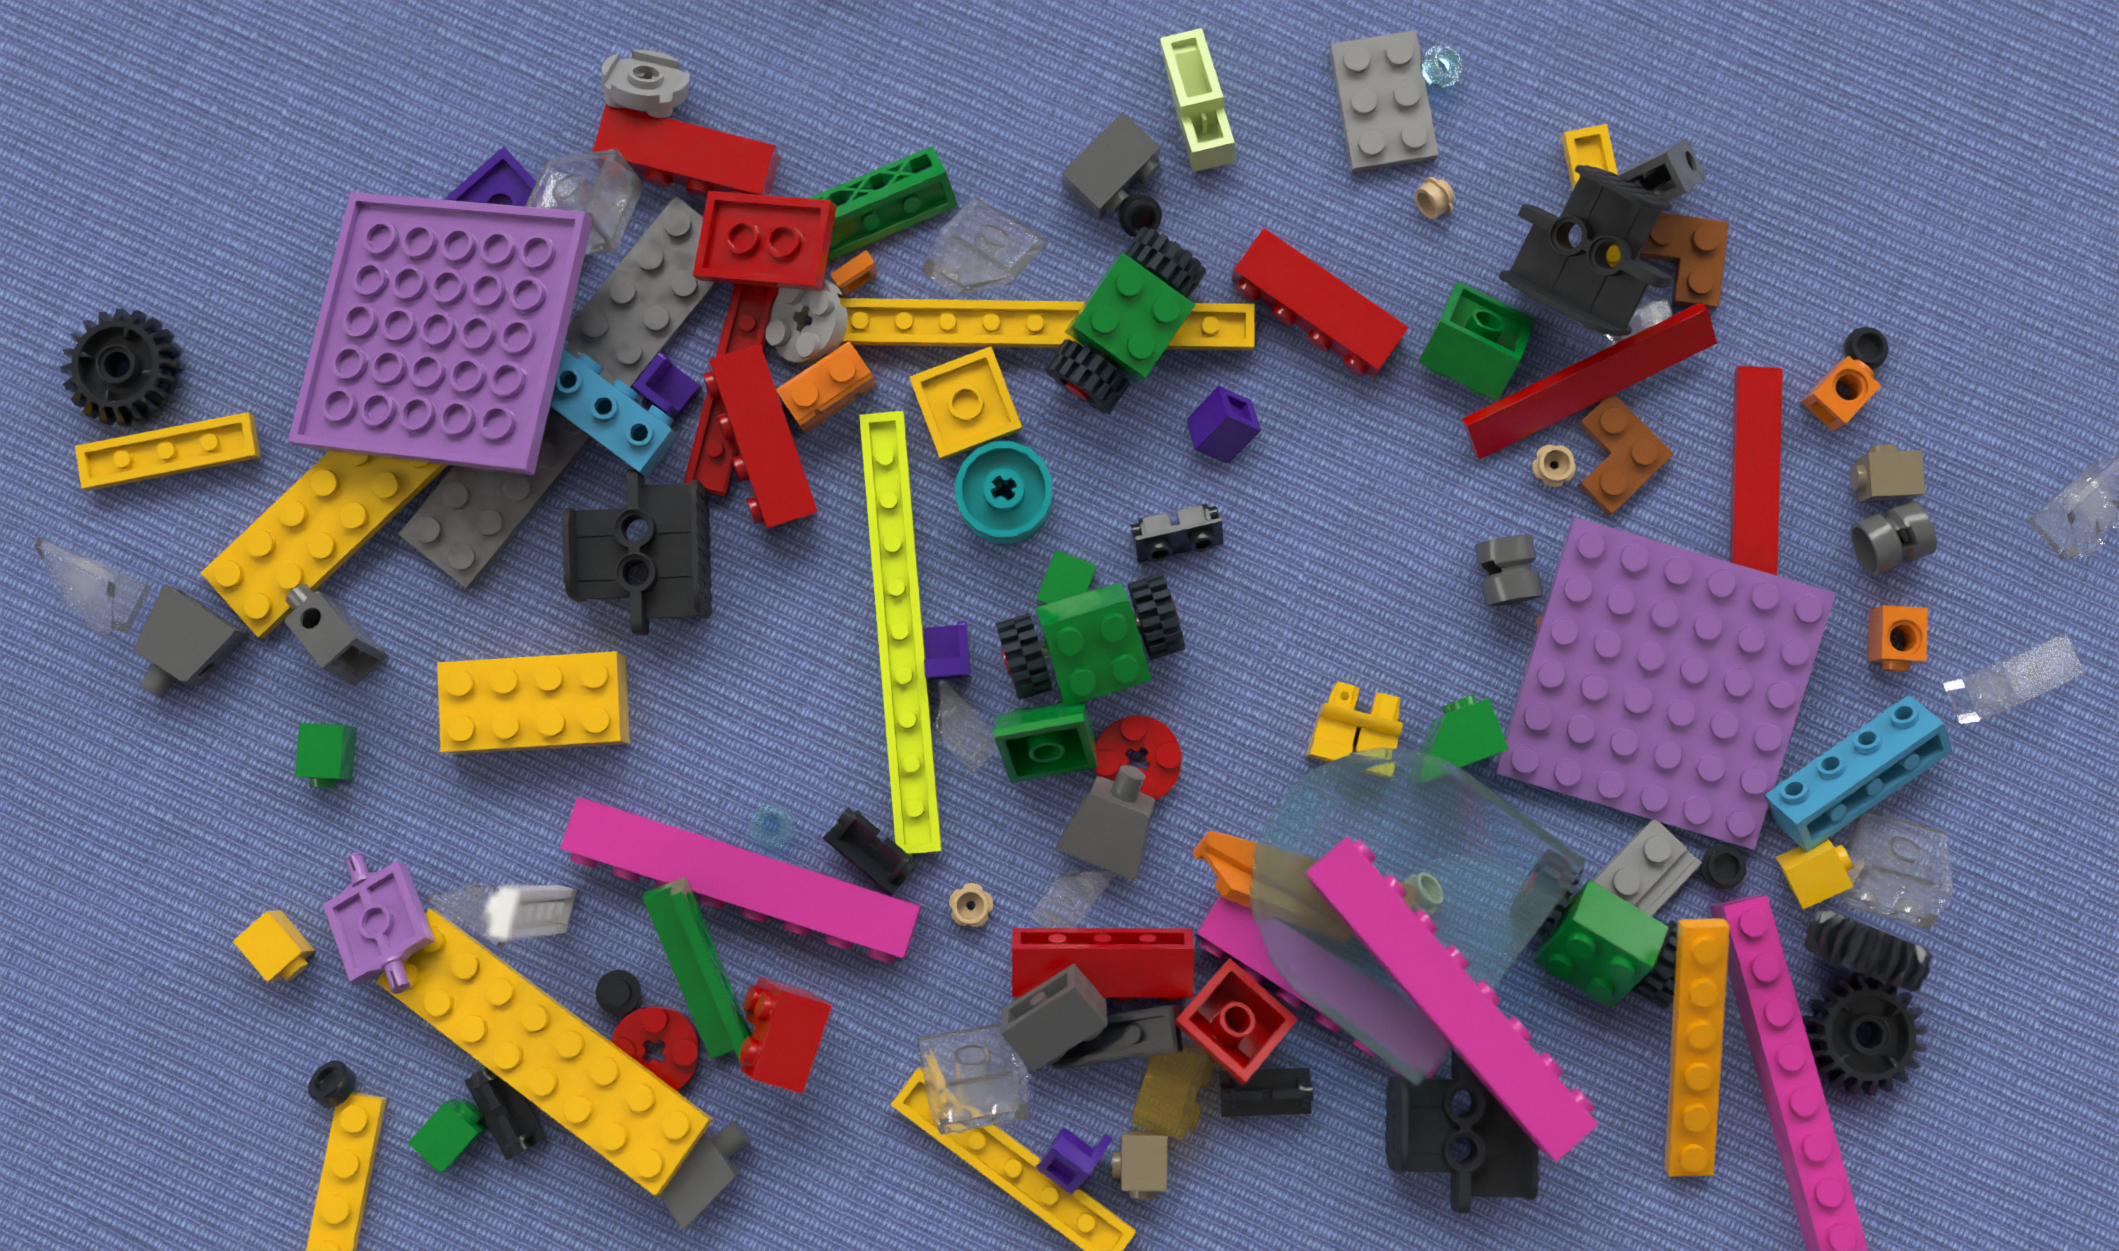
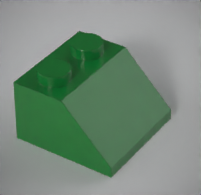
(1477, 341)
(1465, 732)
(1045, 741)

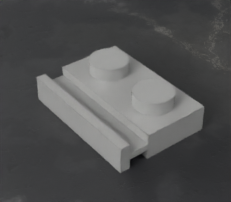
(1648, 868)

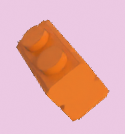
(826, 387)

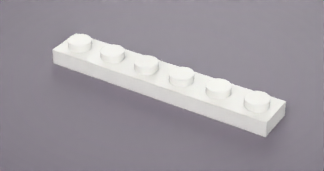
(529, 911)

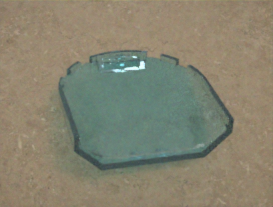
(1452, 846)

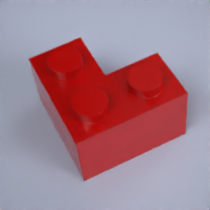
(785, 1033)

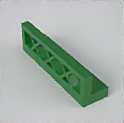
(884, 211)
(697, 967)

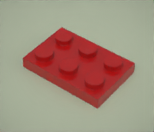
(764, 240)

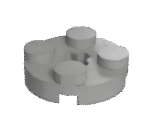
(645, 82)
(801, 342)

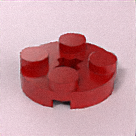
(1136, 733)
(674, 1030)

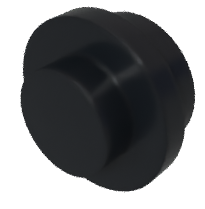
(1139, 212)
(1867, 346)
(1723, 866)
(618, 992)

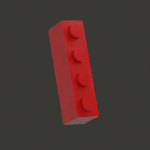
(687, 153)
(1318, 304)
(761, 438)
(1115, 960)

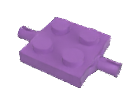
(378, 922)

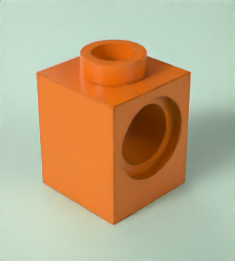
(1828, 405)
(1913, 626)

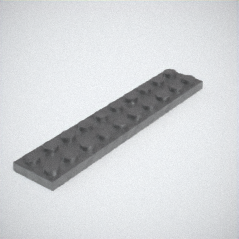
(619, 328)

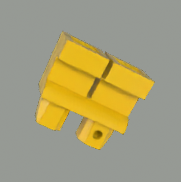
(1338, 723)

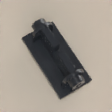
(1197, 531)
(880, 861)
(1267, 1093)
(505, 1113)

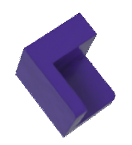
(667, 387)
(1223, 425)
(947, 652)
(1071, 1159)

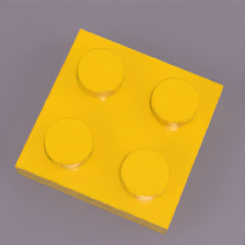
(965, 403)

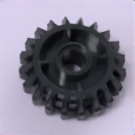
(101, 352)
(1868, 950)
(1890, 1041)

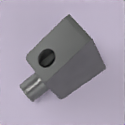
(1667, 171)
(332, 635)
(184, 641)
(1111, 824)
(704, 1173)

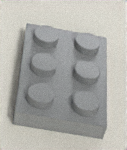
(1383, 101)

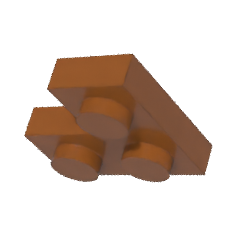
(1699, 255)
(1631, 451)

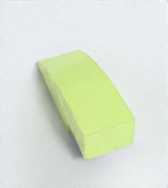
(1198, 100)

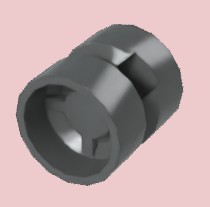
(1901, 535)
(1508, 570)

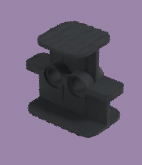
(1579, 278)
(673, 549)
(1424, 1128)

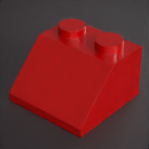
(1235, 1021)

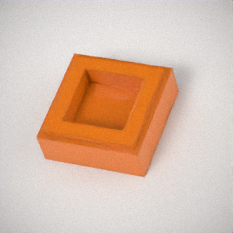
(854, 273)

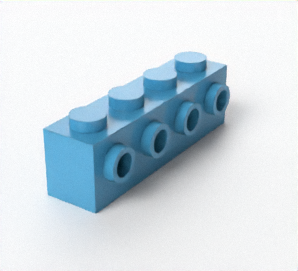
(611, 413)
(1858, 772)

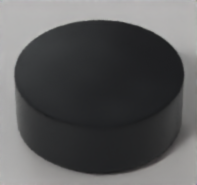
(331, 1084)

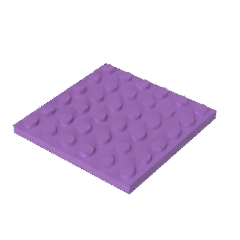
(441, 331)
(1664, 682)

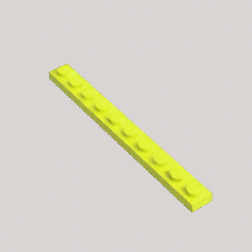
(900, 632)

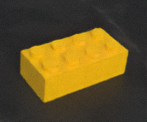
(533, 703)

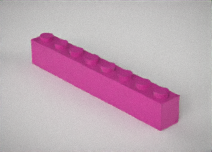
(741, 878)
(1450, 999)
(1789, 1078)

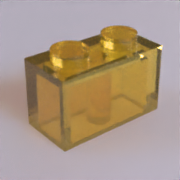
(1170, 1091)

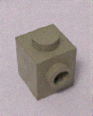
(1888, 475)
(1141, 1163)

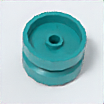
(1000, 467)

